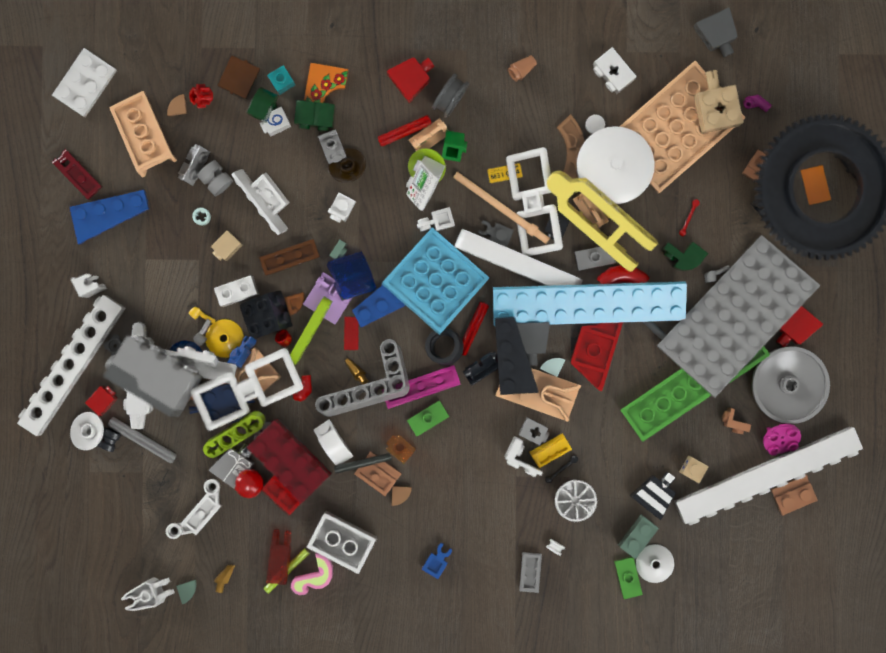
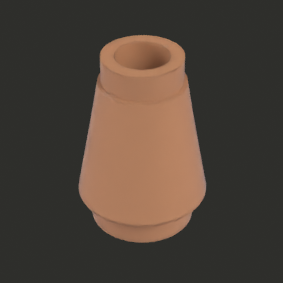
(521, 68)

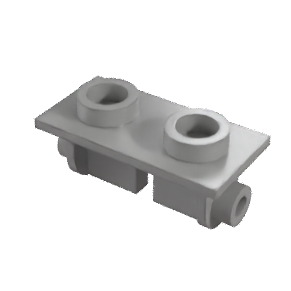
(198, 157)

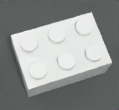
(342, 542)

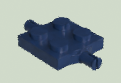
(219, 402)

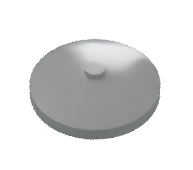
(790, 385)

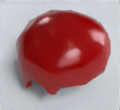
(249, 483)

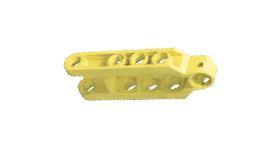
(564, 186)

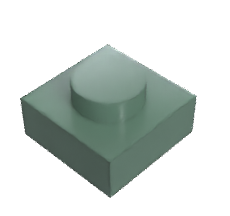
(339, 250)

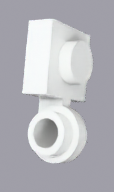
(441, 219)

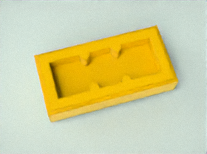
(550, 450)

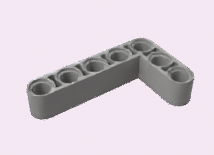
(371, 388)

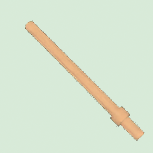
(531, 229)

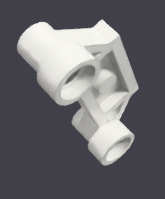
(200, 514)

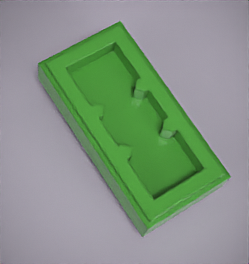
(428, 418)
(628, 578)

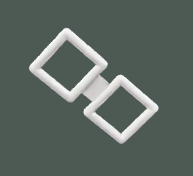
(534, 202)
(246, 389)

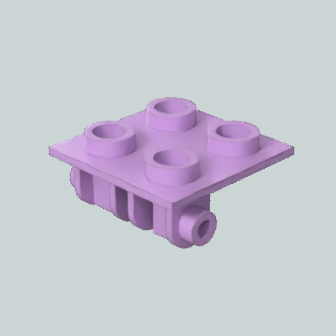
(325, 287)

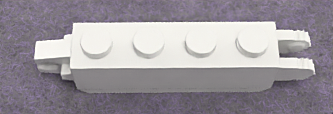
(133, 405)

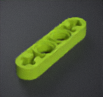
(310, 329)
(235, 436)

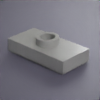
(593, 258)
(530, 572)

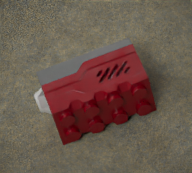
(289, 459)

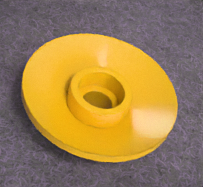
(224, 327)

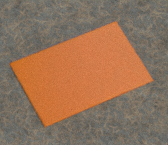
(815, 185)

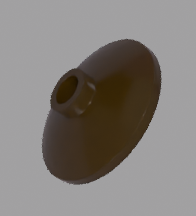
(353, 159)

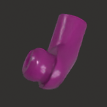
(756, 101)

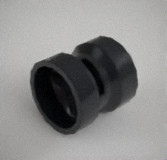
(109, 439)

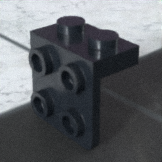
(266, 314)

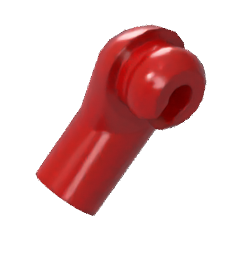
(306, 391)

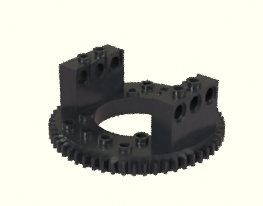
(863, 160)

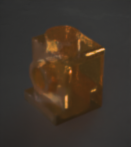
(402, 455)

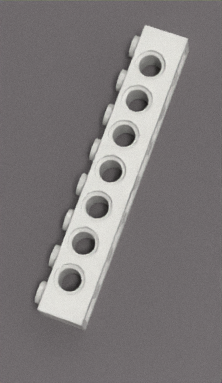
(27, 417)

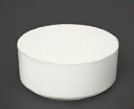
(594, 123)

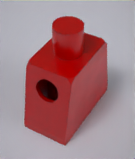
(411, 77)
(798, 328)

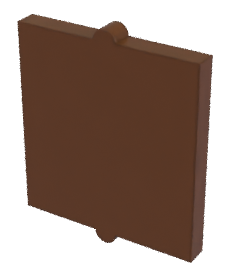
(238, 77)

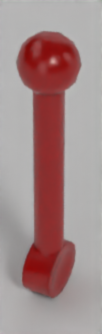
(695, 203)

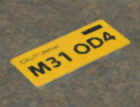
(501, 173)

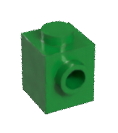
(454, 146)

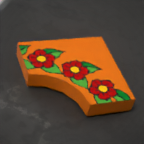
(323, 81)

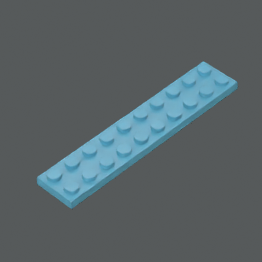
(592, 303)

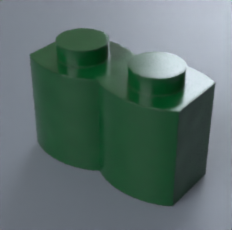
(314, 114)

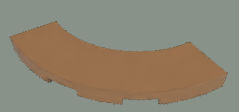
(573, 140)

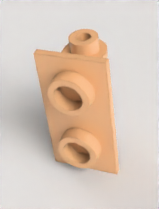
(429, 136)
(590, 210)

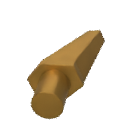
(356, 371)
(223, 578)

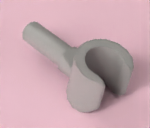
(711, 276)
(199, 338)

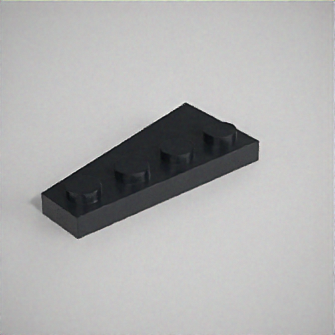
(513, 363)

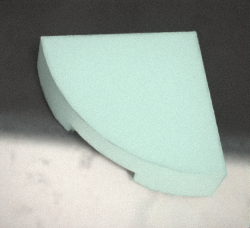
(553, 366)

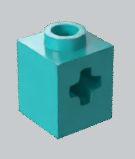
(281, 80)

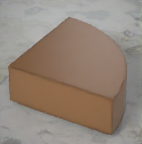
(177, 106)
(400, 494)

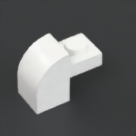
(333, 443)

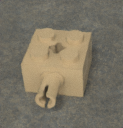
(724, 98)

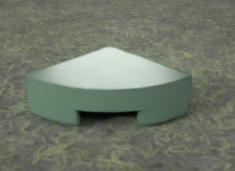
(186, 590)

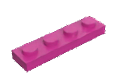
(426, 385)

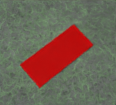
(351, 333)

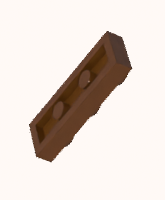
(289, 257)

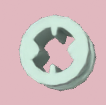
(204, 211)

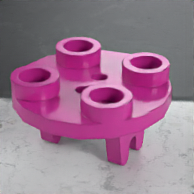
(781, 439)

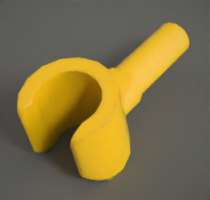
(195, 312)

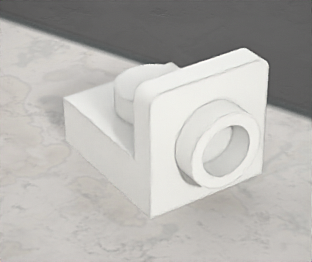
(341, 208)

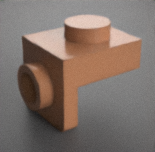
(737, 427)

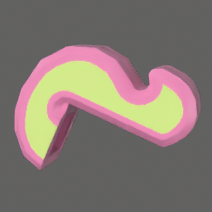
(316, 579)

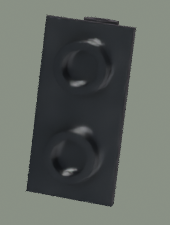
(477, 372)

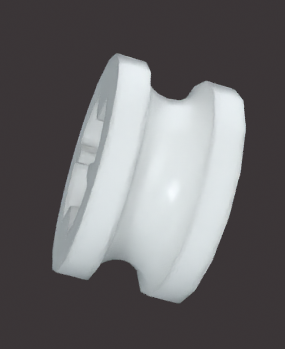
(555, 547)

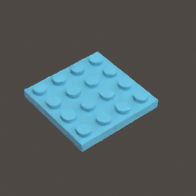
(435, 280)

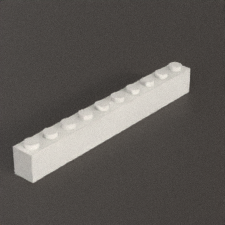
(767, 475)

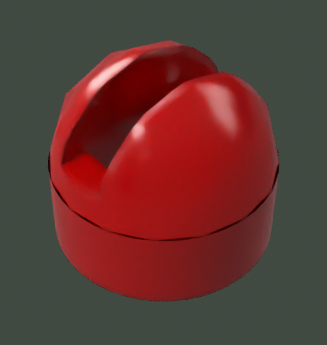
(283, 338)

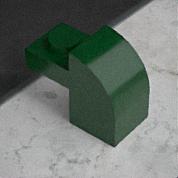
(263, 104)
(685, 261)

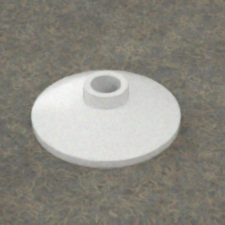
(81, 428)
(645, 561)

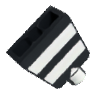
(655, 494)

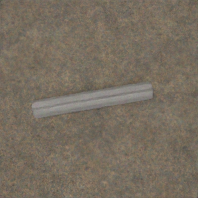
(142, 440)

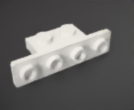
(265, 197)
(205, 362)

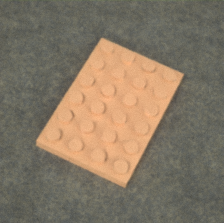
(673, 128)

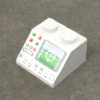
(424, 182)

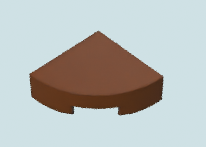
(295, 303)

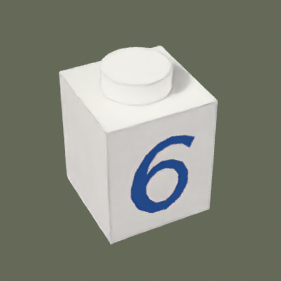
(276, 123)

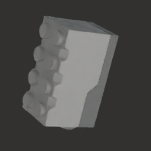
(152, 375)

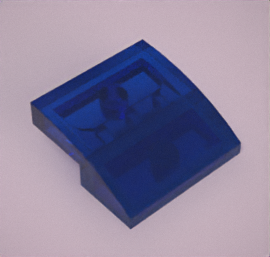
(351, 276)

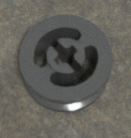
(450, 95)

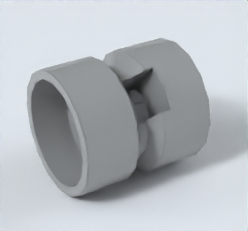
(215, 178)

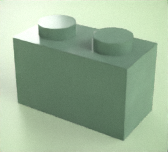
(638, 536)

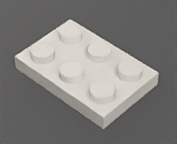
(84, 82)

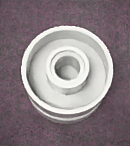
(575, 500)

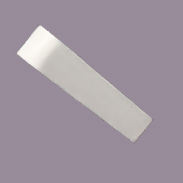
(513, 260)

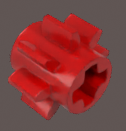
(201, 95)

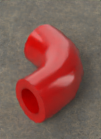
(619, 274)

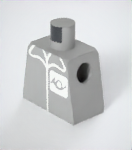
(232, 464)

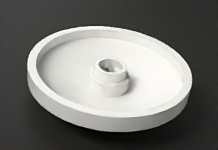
(617, 163)

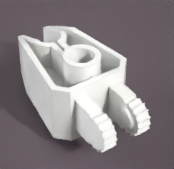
(148, 594)

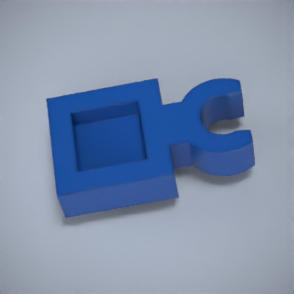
(240, 354)
(435, 563)

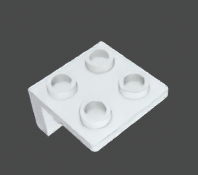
(516, 448)

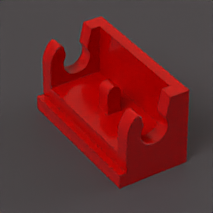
(280, 496)

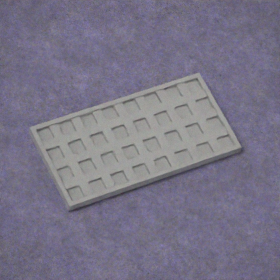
(738, 316)

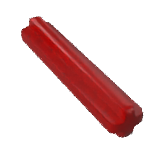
(404, 131)
(474, 326)

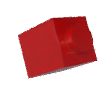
(102, 400)

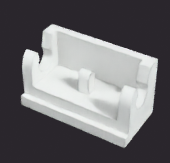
(87, 287)

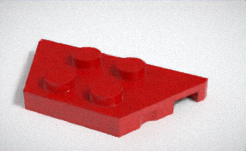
(595, 351)

